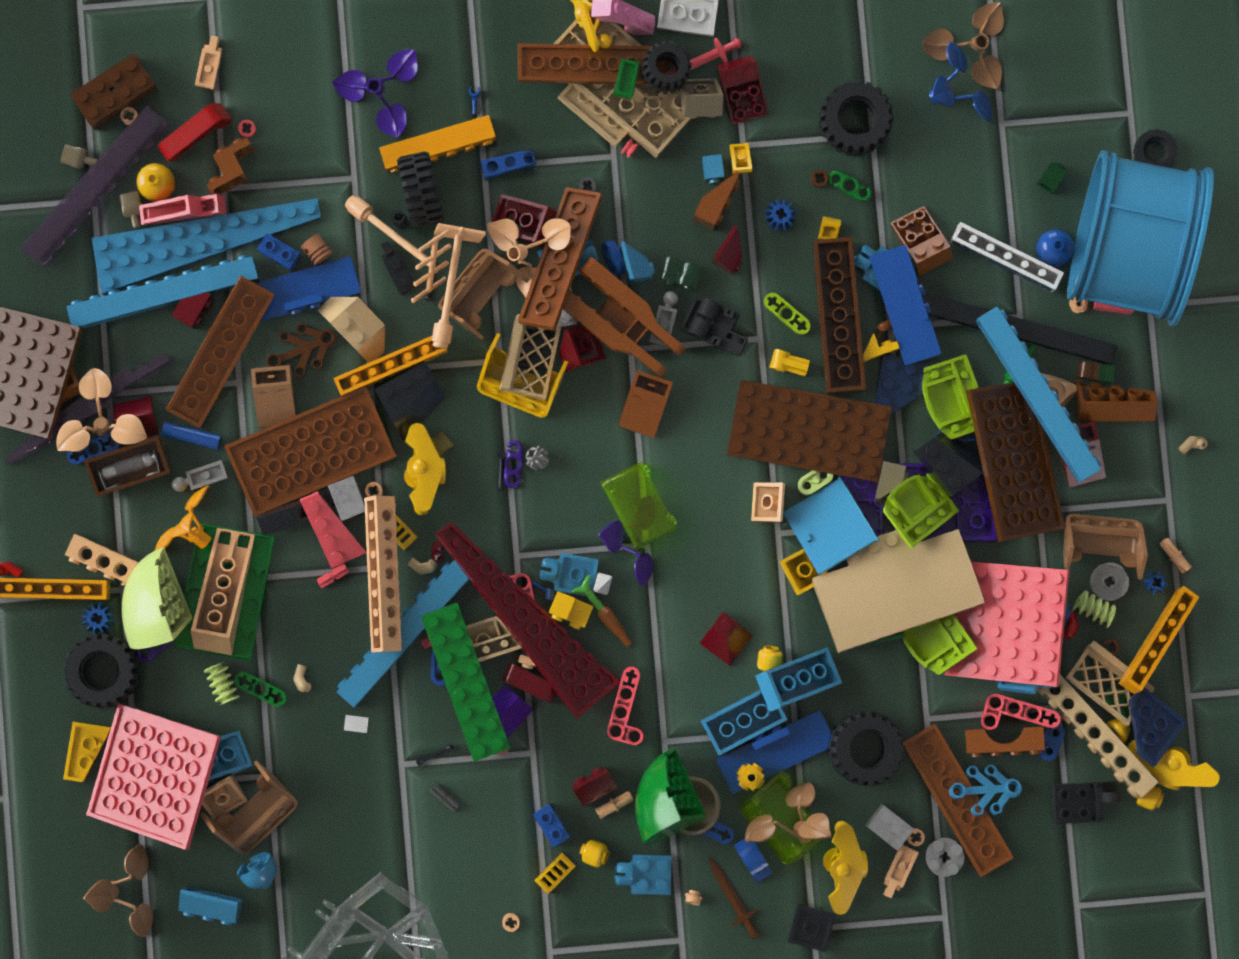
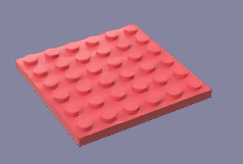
(1017, 626)
(153, 776)

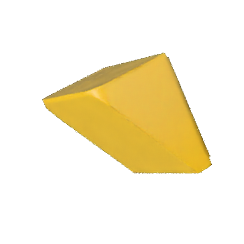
(829, 228)

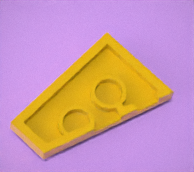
(83, 749)

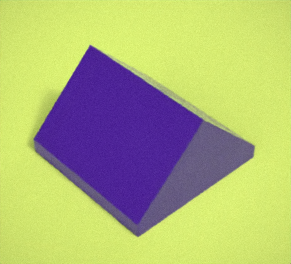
(511, 709)

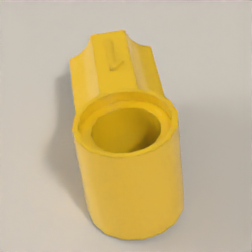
(784, 361)

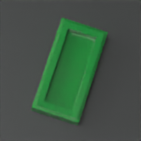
(626, 79)

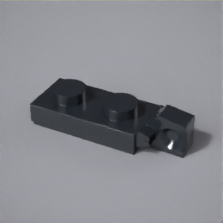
(397, 269)

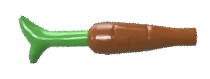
(605, 614)

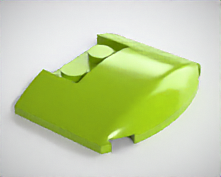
(946, 395)
(918, 508)
(939, 643)

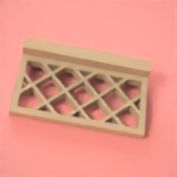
(513, 358)
(1114, 667)

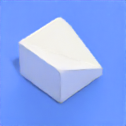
(602, 583)

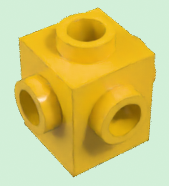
(743, 773)

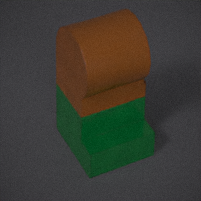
(1096, 372)

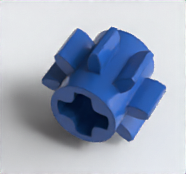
(1150, 581)

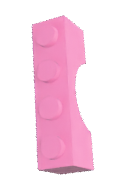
(634, 19)

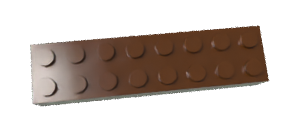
(838, 315)

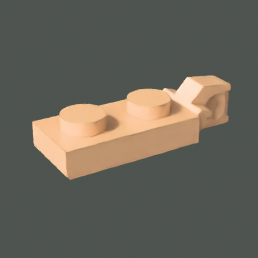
(209, 64)
(899, 870)

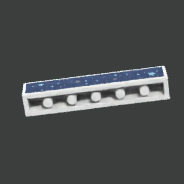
(1006, 257)

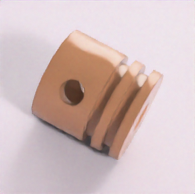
(316, 249)

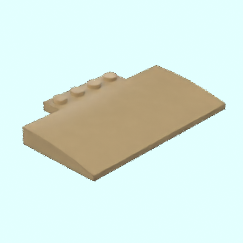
(648, 118)
(896, 588)

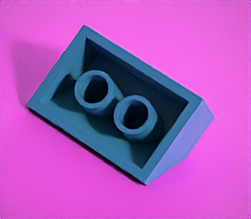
(210, 905)

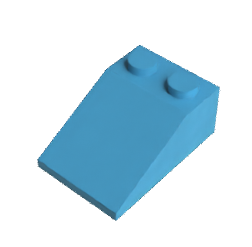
(230, 757)

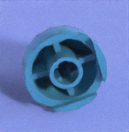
(258, 872)

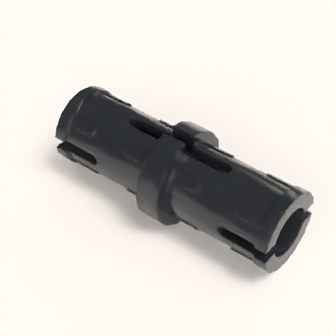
(403, 220)

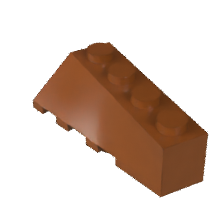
(1114, 403)

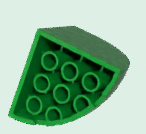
(666, 799)

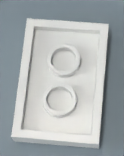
(688, 16)

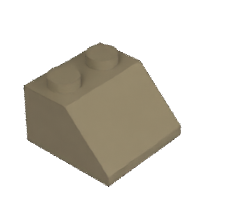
(701, 98)

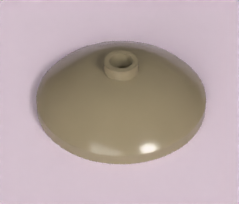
(711, 804)

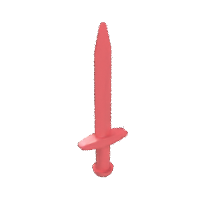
(719, 51)

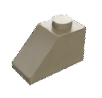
(890, 476)

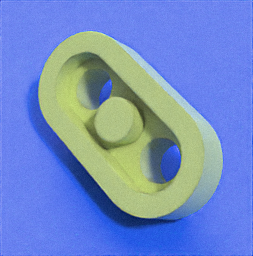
(815, 481)

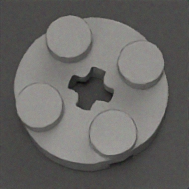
(1118, 575)
(935, 863)

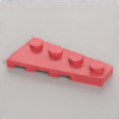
(331, 532)

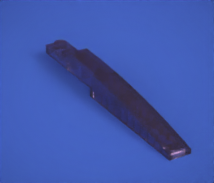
(86, 409)

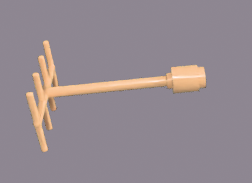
(363, 212)
(443, 330)

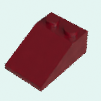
(527, 215)

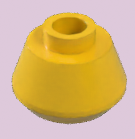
(1119, 729)

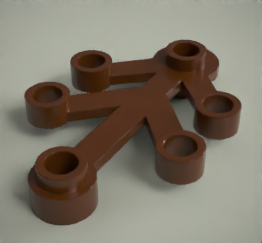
(305, 348)

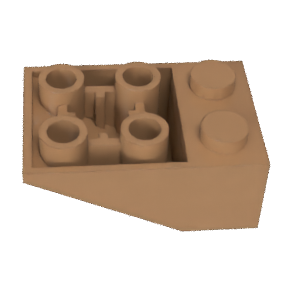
(273, 394)

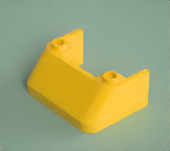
(491, 378)

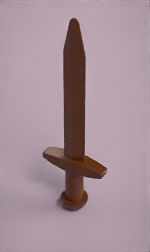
(734, 900)

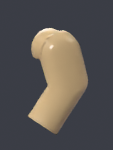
(1193, 442)
(423, 568)
(299, 680)

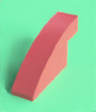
(182, 209)

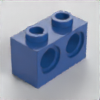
(279, 252)
(551, 825)

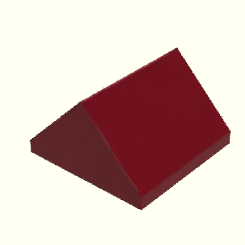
(142, 409)

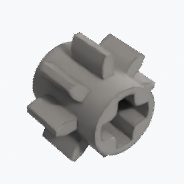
(537, 458)

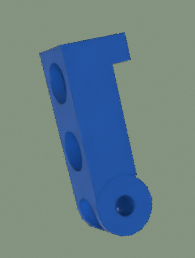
(507, 163)

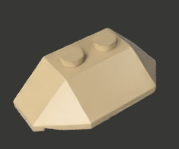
(356, 325)
(491, 638)

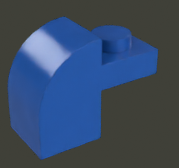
(753, 860)

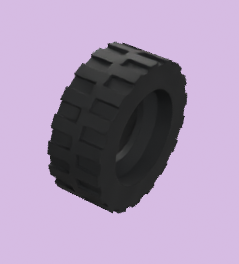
(1156, 136)

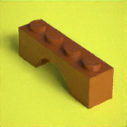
(1029, 740)

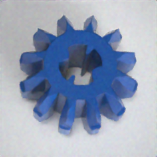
(774, 217)
(105, 618)

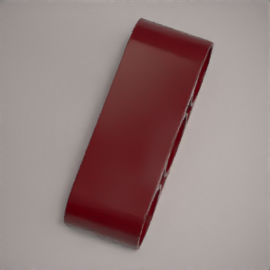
(529, 683)

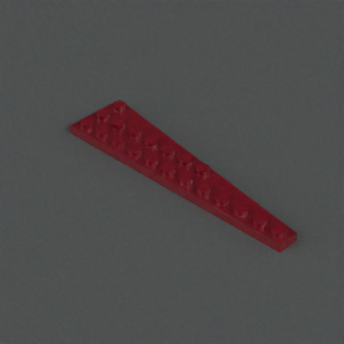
(559, 657)

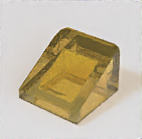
(441, 443)

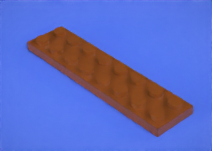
(578, 63)
(558, 267)
(220, 351)
(939, 772)

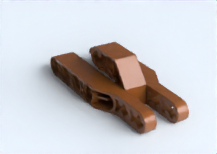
(614, 325)

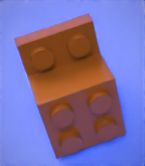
(230, 166)

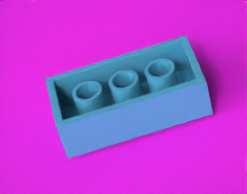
(798, 679)
(741, 722)

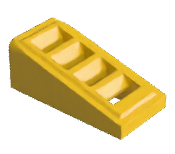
(410, 540)
(543, 885)

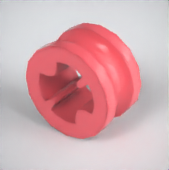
(241, 128)
(629, 148)

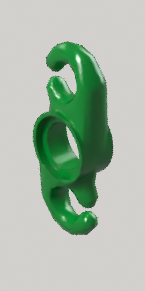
(844, 178)

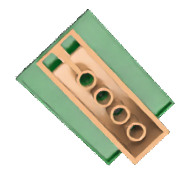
(226, 592)

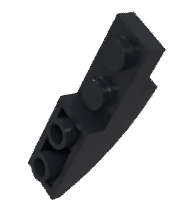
(288, 515)

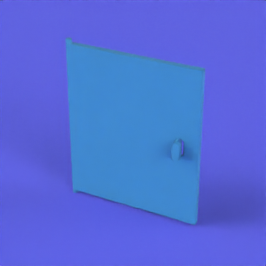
(831, 525)

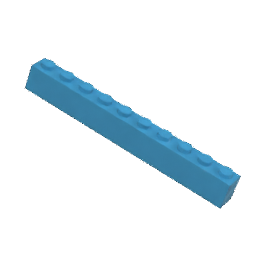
(161, 293)
(1038, 394)
(378, 663)

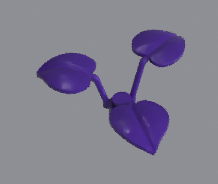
(353, 84)
(613, 538)

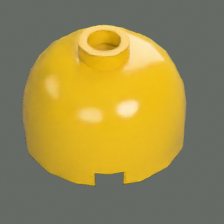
(155, 182)

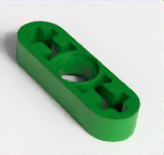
(250, 677)

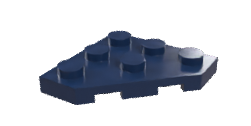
(899, 382)
(1153, 725)

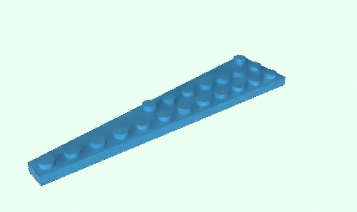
(151, 251)

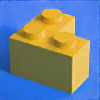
(571, 610)

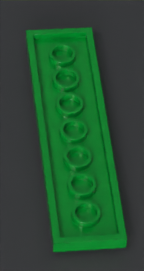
(465, 682)

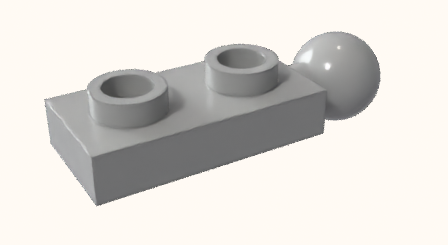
(666, 315)
(201, 477)

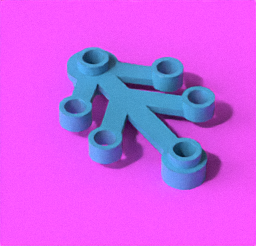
(988, 789)

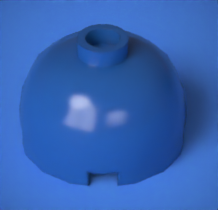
(1055, 248)

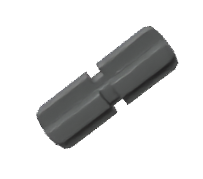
(442, 795)

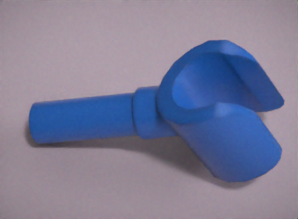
(474, 99)
(550, 594)

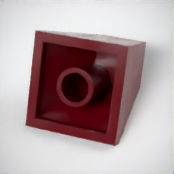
(730, 253)
(580, 348)
(726, 638)

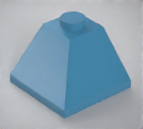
(636, 264)

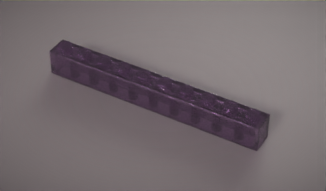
(93, 186)

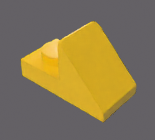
(740, 158)
(873, 350)

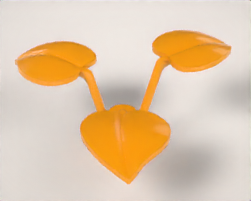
(195, 534)

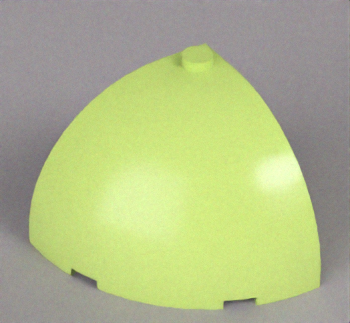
(153, 603)

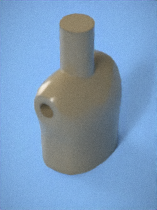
(76, 157)
(130, 207)

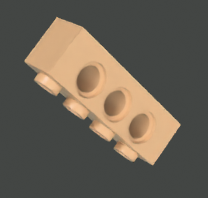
(76, 553)

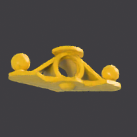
(583, 12)
(424, 469)
(1176, 770)
(846, 865)

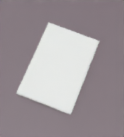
(356, 723)

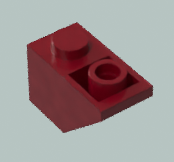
(192, 308)

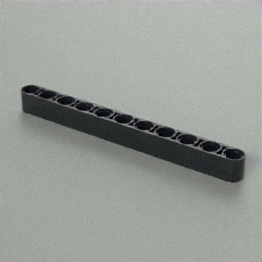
(1027, 331)

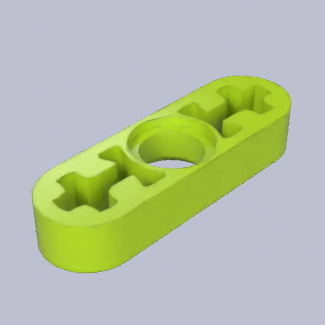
(772, 308)

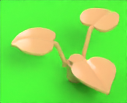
(505, 232)
(126, 431)

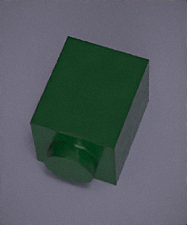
(1052, 177)

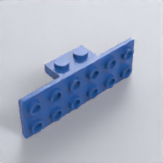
(310, 287)
(905, 304)
(778, 749)

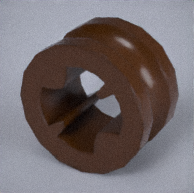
(813, 179)
(1116, 645)

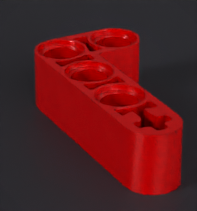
(195, 129)

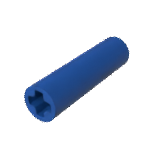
(191, 435)

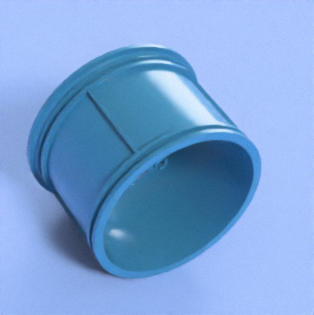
(1140, 236)

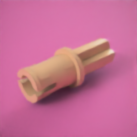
(1175, 555)
(614, 804)

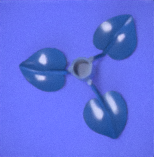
(943, 93)

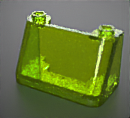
(639, 505)
(771, 801)

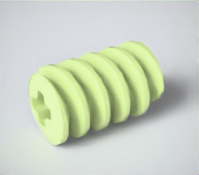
(1095, 608)
(221, 683)

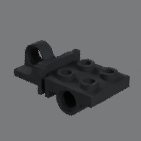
(713, 323)
(1082, 801)

